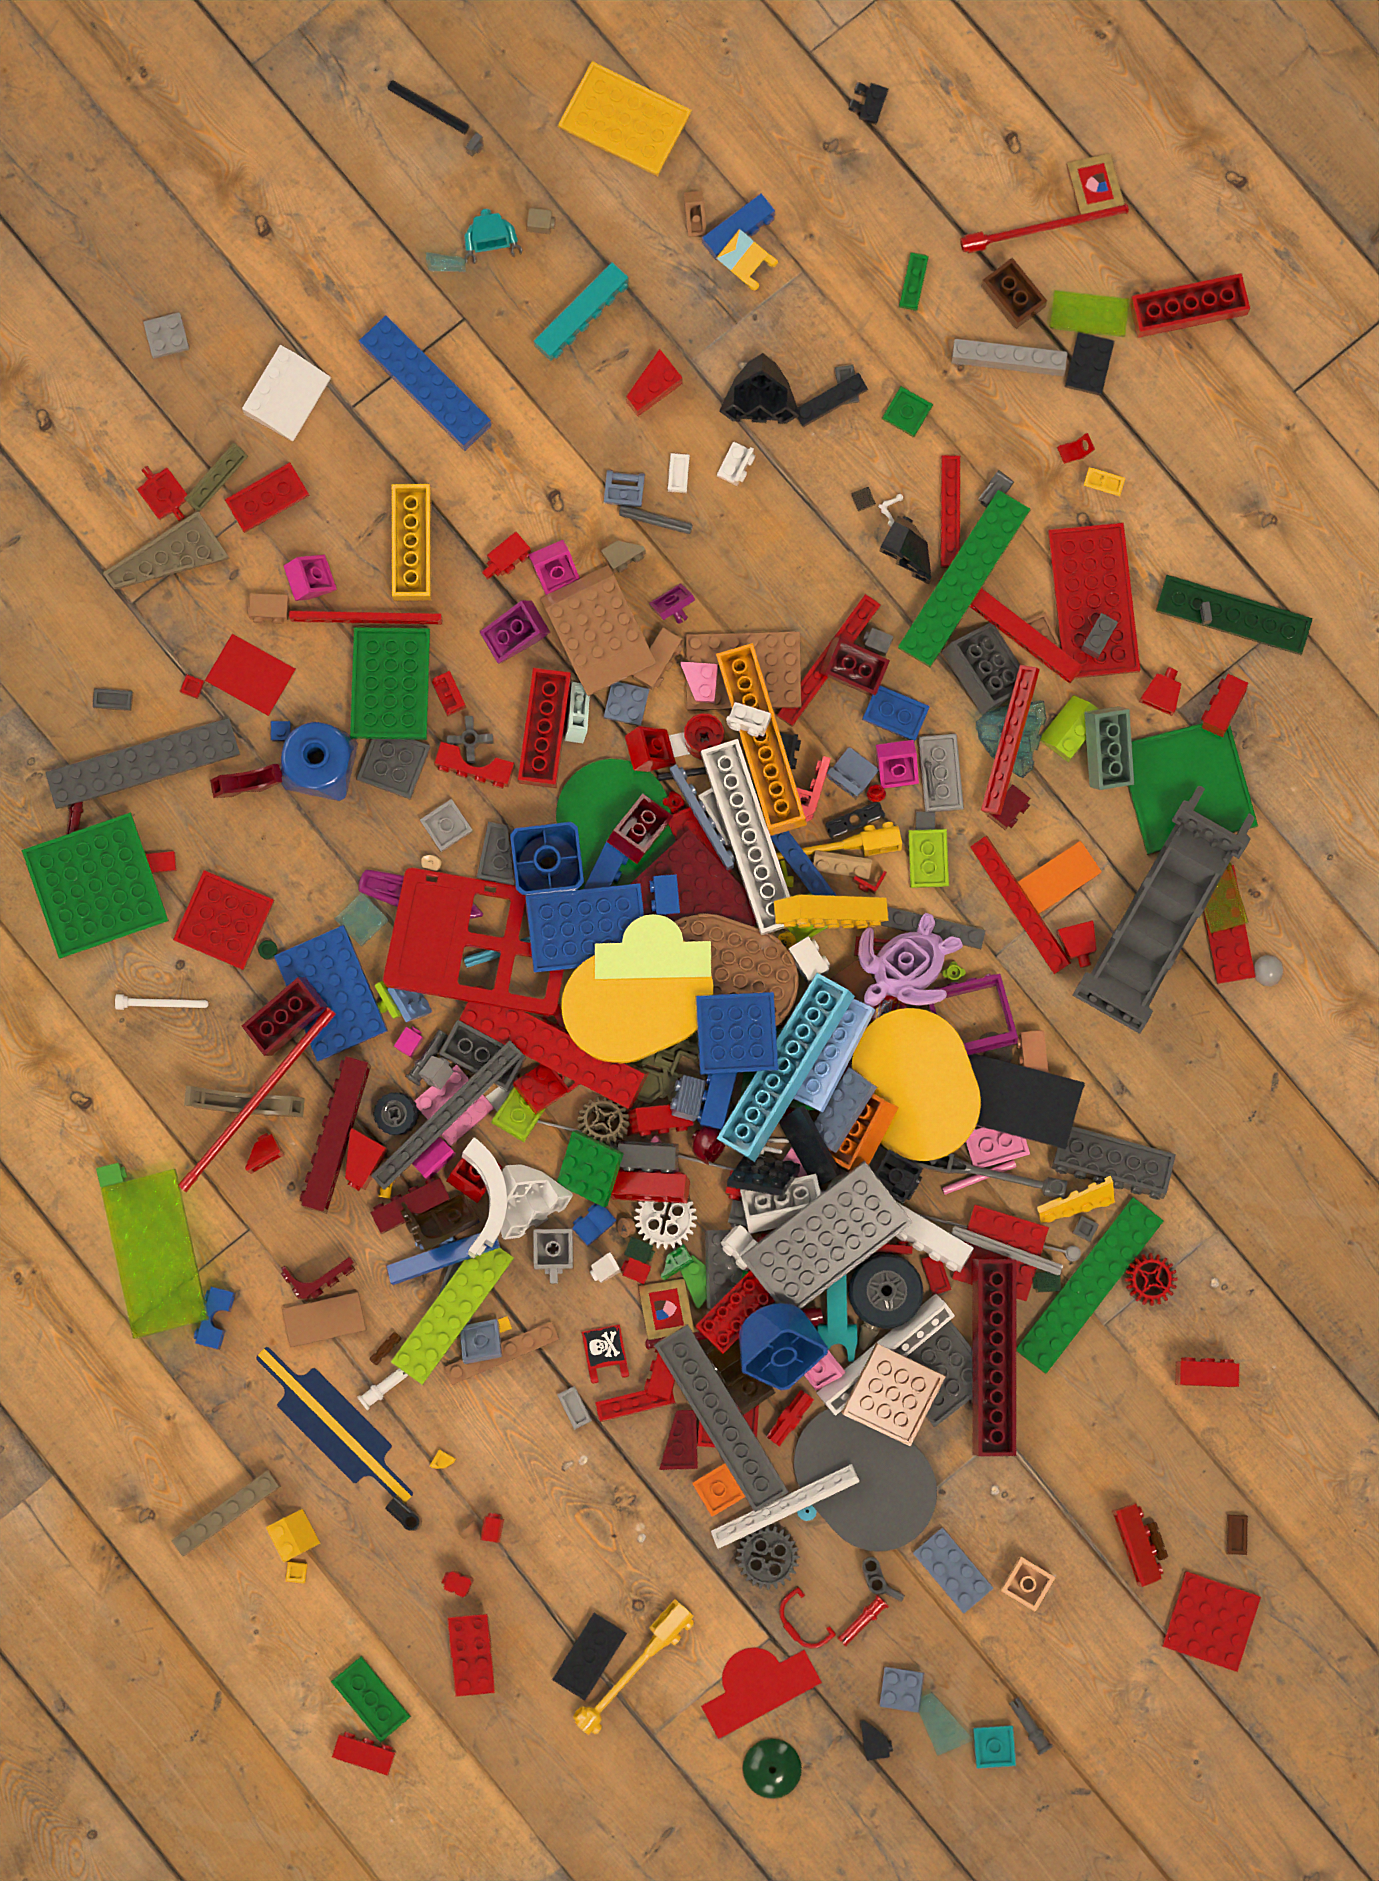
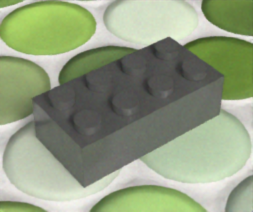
(474, 1049)

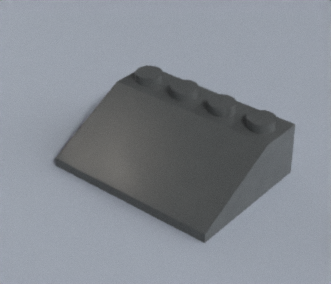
(984, 667)

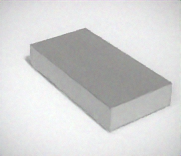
(574, 1407)

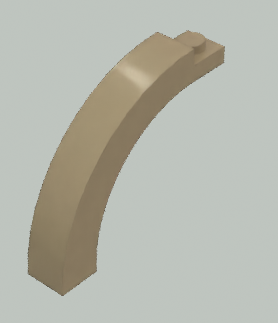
(234, 1102)

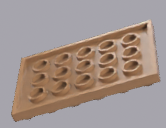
(777, 656)

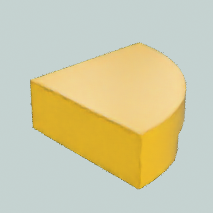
(442, 1460)

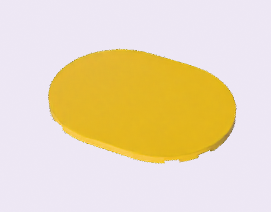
(630, 1016)
(928, 1075)

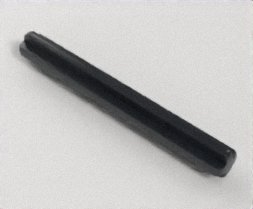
(428, 107)

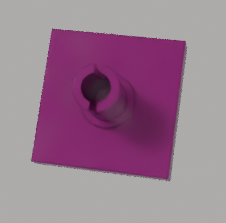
(672, 603)

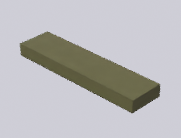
(216, 477)

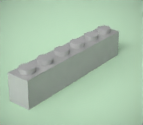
(1009, 357)

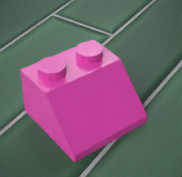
(554, 566)
(309, 577)
(897, 764)
(434, 1158)

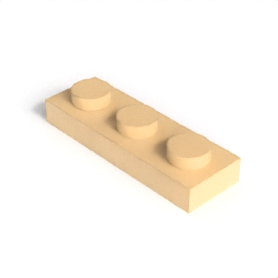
(842, 864)

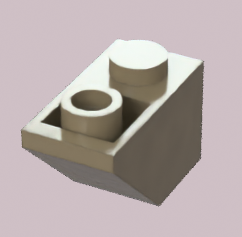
(621, 554)

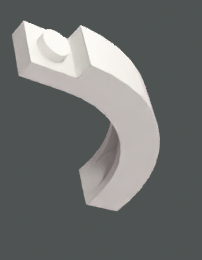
(494, 1181)

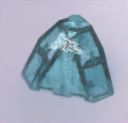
(990, 730)

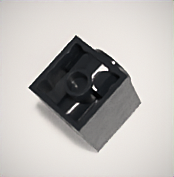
(899, 1176)

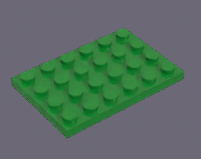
(390, 683)

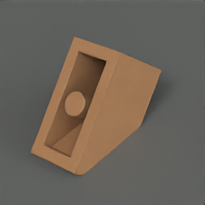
(695, 213)

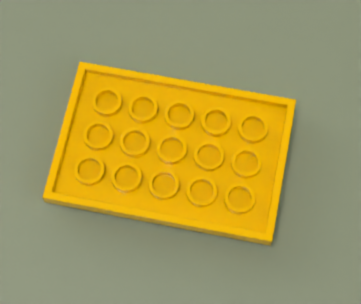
(624, 118)

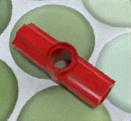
(790, 1418)

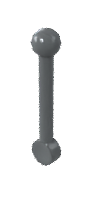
(928, 765)

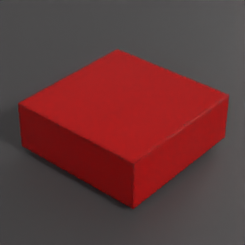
(192, 686)

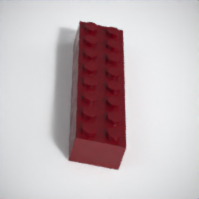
(335, 1136)

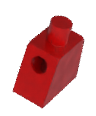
(1163, 692)
(1078, 942)

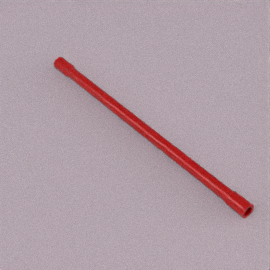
(192, 1176)

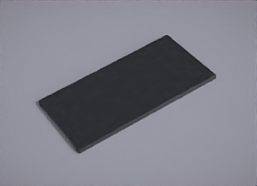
(1026, 1101)

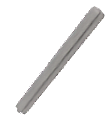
(1007, 1250)

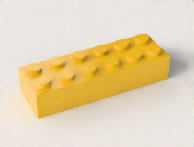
(411, 542)
(831, 911)

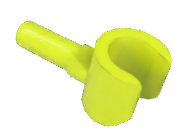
(788, 879)

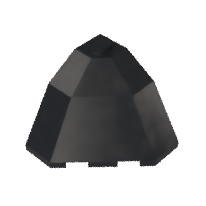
(760, 394)
(908, 548)

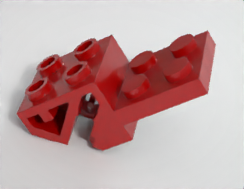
(471, 1654)

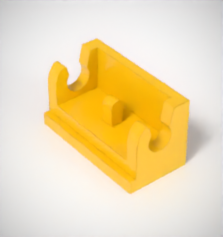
(1104, 481)

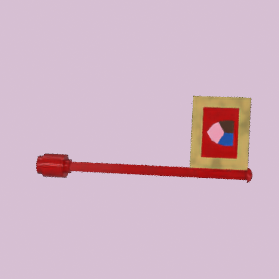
(1096, 197)

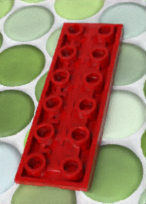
(725, 1319)

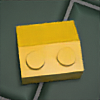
(293, 1535)

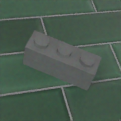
(649, 1156)

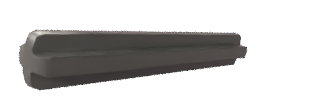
(655, 519)

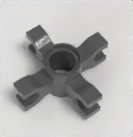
(480, 739)

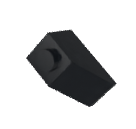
(875, 1742)

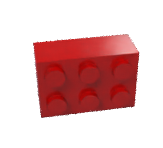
(1207, 1372)

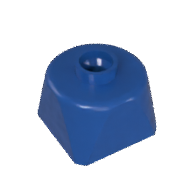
(329, 777)
(534, 844)
(779, 1345)

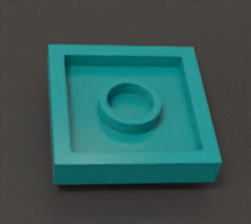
(994, 1746)

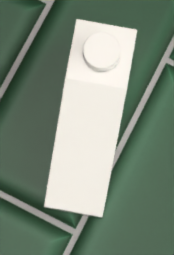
(604, 1268)

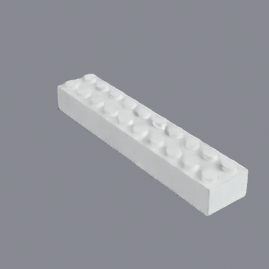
(746, 831)

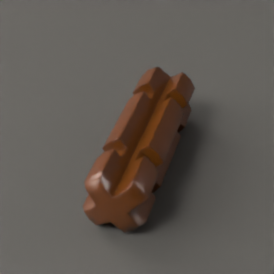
(385, 1348)
(1157, 1540)

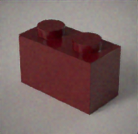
(1014, 803)

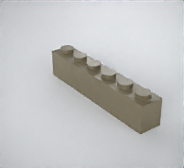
(226, 1513)

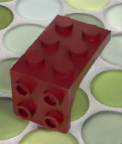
(315, 1288)

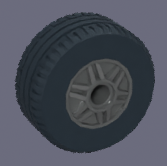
(905, 1289)

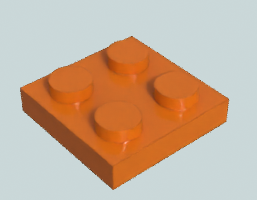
(718, 1489)

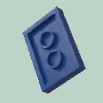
(896, 713)

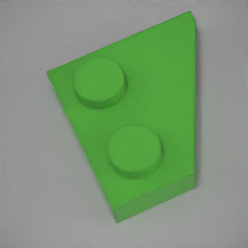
(696, 1281)

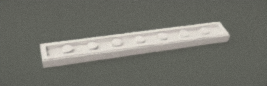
(785, 1506)

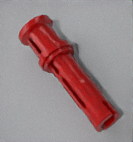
(869, 1613)

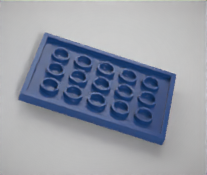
(571, 923)
(339, 979)

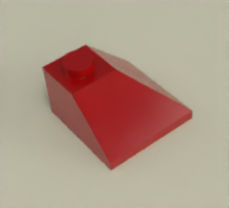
(263, 1153)

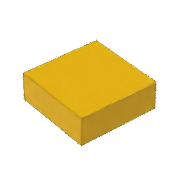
(296, 1572)

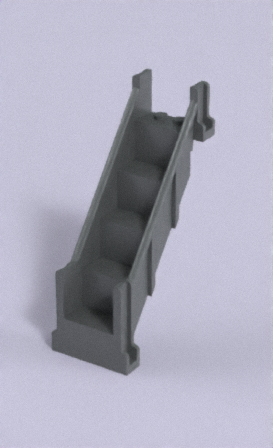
(1161, 916)

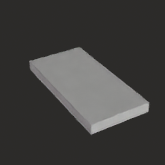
(945, 771)

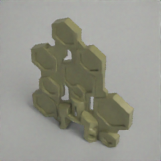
(662, 1084)

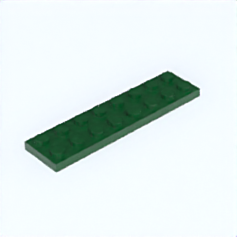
(1235, 615)

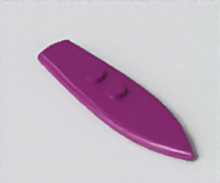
(388, 888)

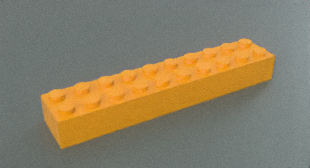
(767, 753)

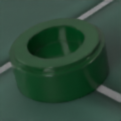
(268, 950)

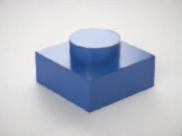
(280, 730)

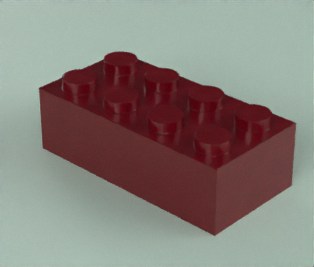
(284, 1016)

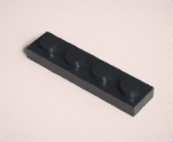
(831, 399)

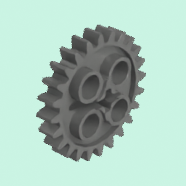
(763, 1575)

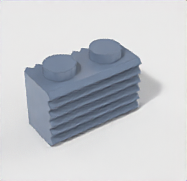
(687, 1098)

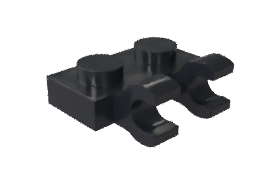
(873, 103)

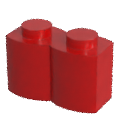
(492, 1528)

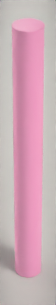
(976, 1178)

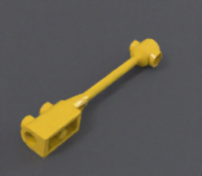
(871, 840)
(666, 1631)

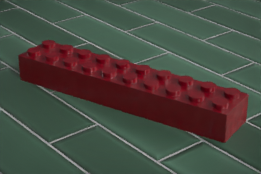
(993, 1357)

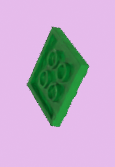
(590, 1168)

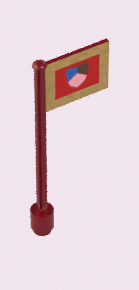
(668, 1309)

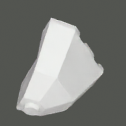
(530, 1199)

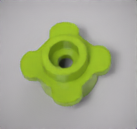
(954, 967)

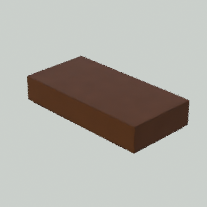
(1237, 1534)

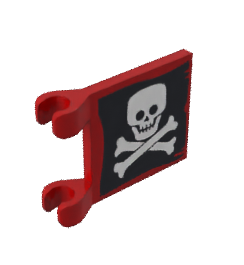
(604, 1349)

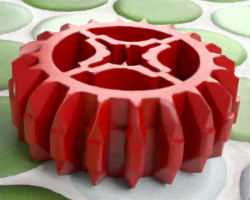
(1143, 1274)

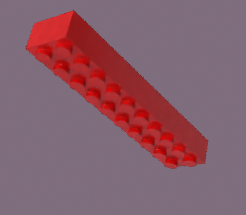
(555, 1049)

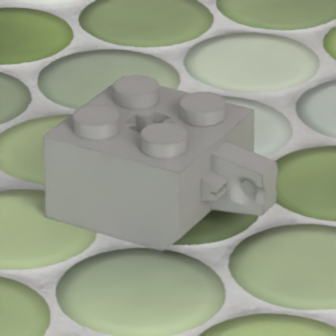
(561, 1259)

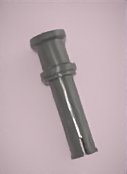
(432, 1050)
(1035, 1734)

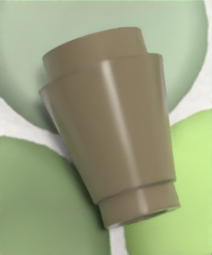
(867, 1336)

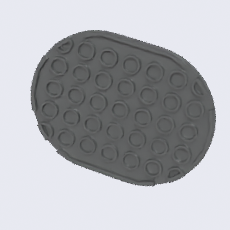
(894, 1487)

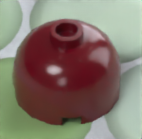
(706, 1145)

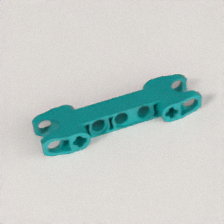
(837, 1329)

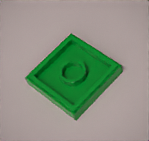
(907, 411)

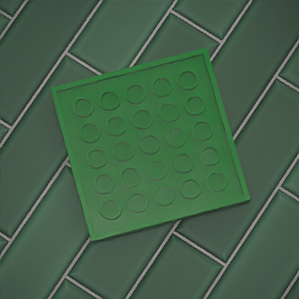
(95, 885)

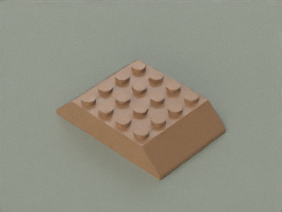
(598, 630)

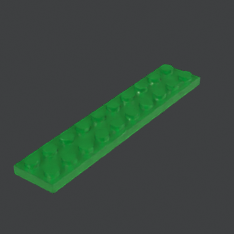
(964, 578)
(1089, 1285)

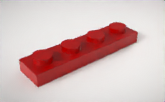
(629, 1405)

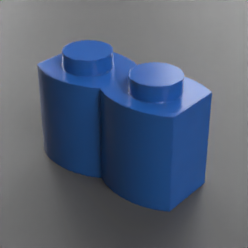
(593, 1224)

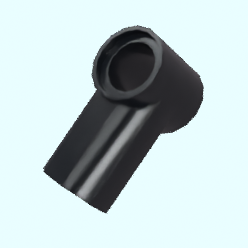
(402, 1513)

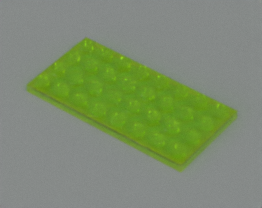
(154, 1254)

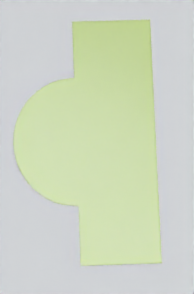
(652, 949)

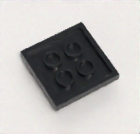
(764, 1175)

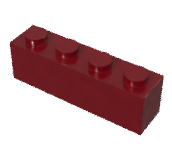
(417, 1200)

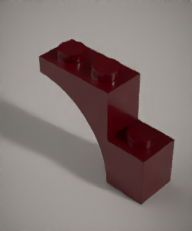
(250, 781)

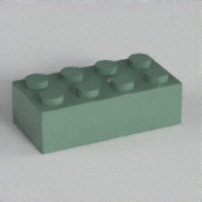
(1109, 748)

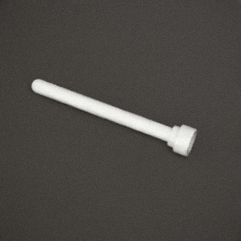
(123, 1002)

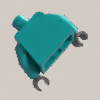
(489, 233)

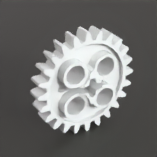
(683, 1223)

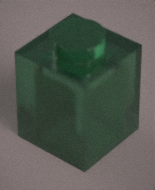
(639, 1250)
(1046, 1282)

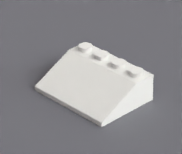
(286, 393)

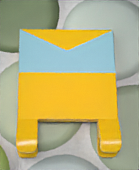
(743, 257)

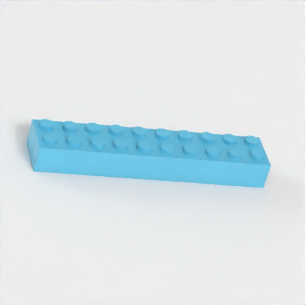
(797, 1052)

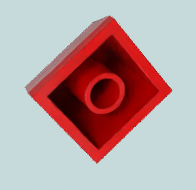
(362, 1159)

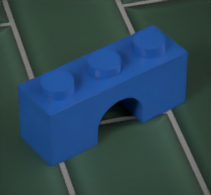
(216, 1301)

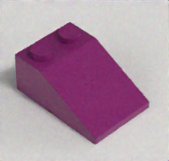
(514, 631)

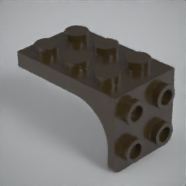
(440, 1222)
(743, 1388)

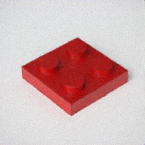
(539, 1088)

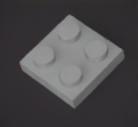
(166, 335)
(446, 825)

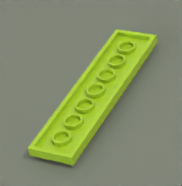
(450, 1313)

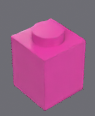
(409, 1041)

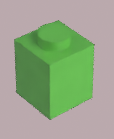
(111, 1174)

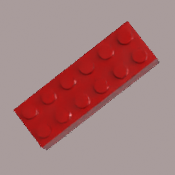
(1189, 305)
(544, 728)

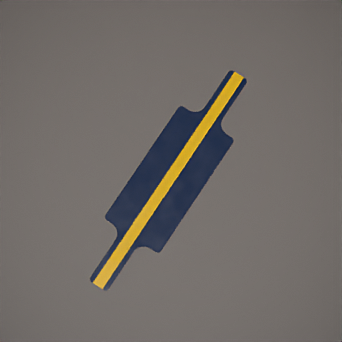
(334, 1425)

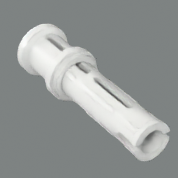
(377, 1392)

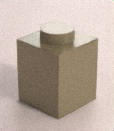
(540, 221)

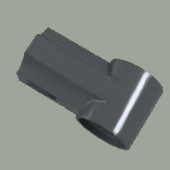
(998, 482)

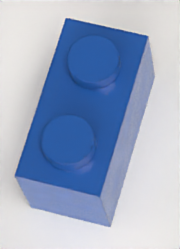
(665, 895)

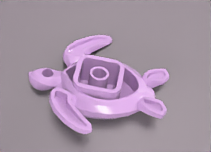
(906, 964)

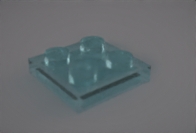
(361, 919)

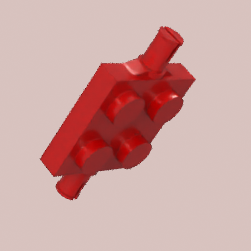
(162, 493)

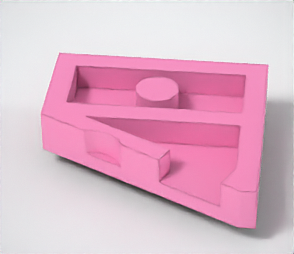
(702, 680)

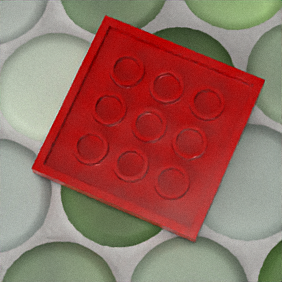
(223, 920)
(1010, 1231)
(1211, 1621)

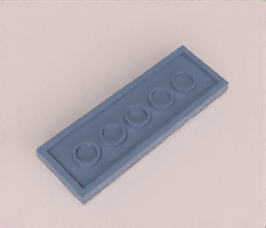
(699, 811)

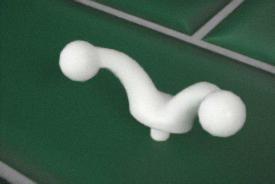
(884, 506)

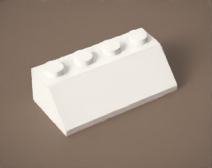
(770, 1211)

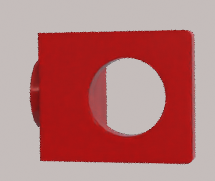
(1074, 450)
(865, 887)

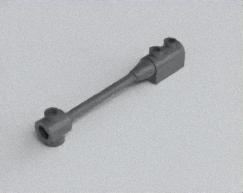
(949, 1164)

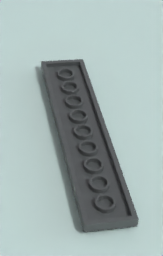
(142, 763)
(721, 1418)

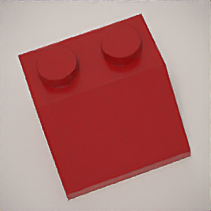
(649, 749)
(468, 1180)

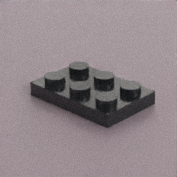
(1089, 363)

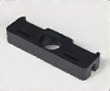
(866, 814)

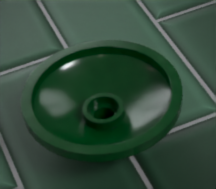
(777, 1754)

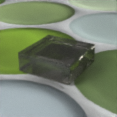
(863, 499)

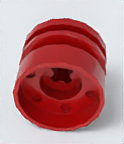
(702, 726)

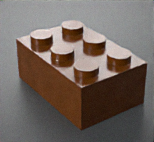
(1014, 293)

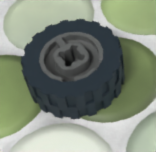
(396, 1113)

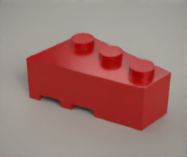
(654, 384)
(655, 1119)

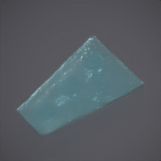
(941, 1725)

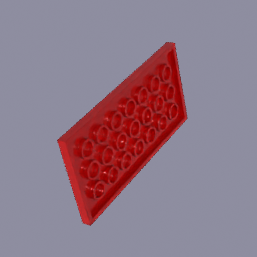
(1090, 580)

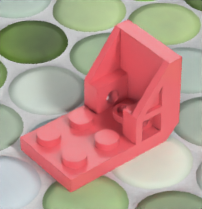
(812, 797)

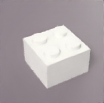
(808, 959)

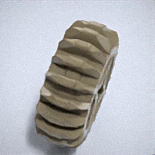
(609, 1117)

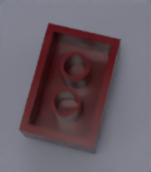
(854, 666)
(639, 828)

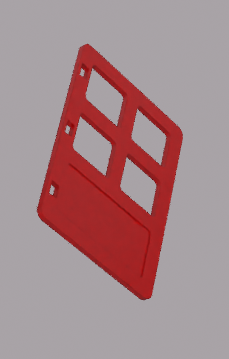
(434, 931)

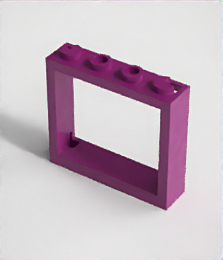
(975, 984)

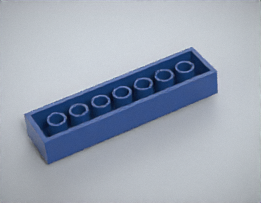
(425, 383)

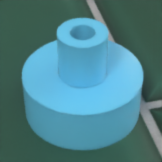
(807, 1516)

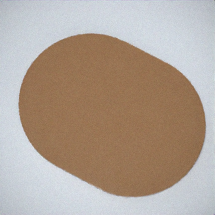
(745, 960)

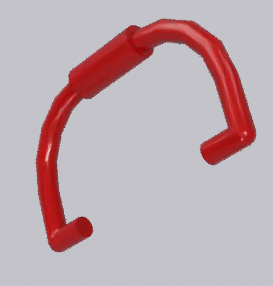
(790, 1629)

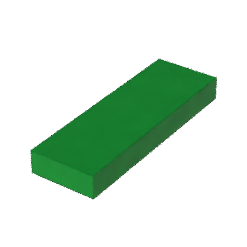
(913, 281)

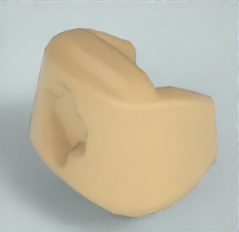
(431, 862)

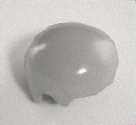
(1268, 970)

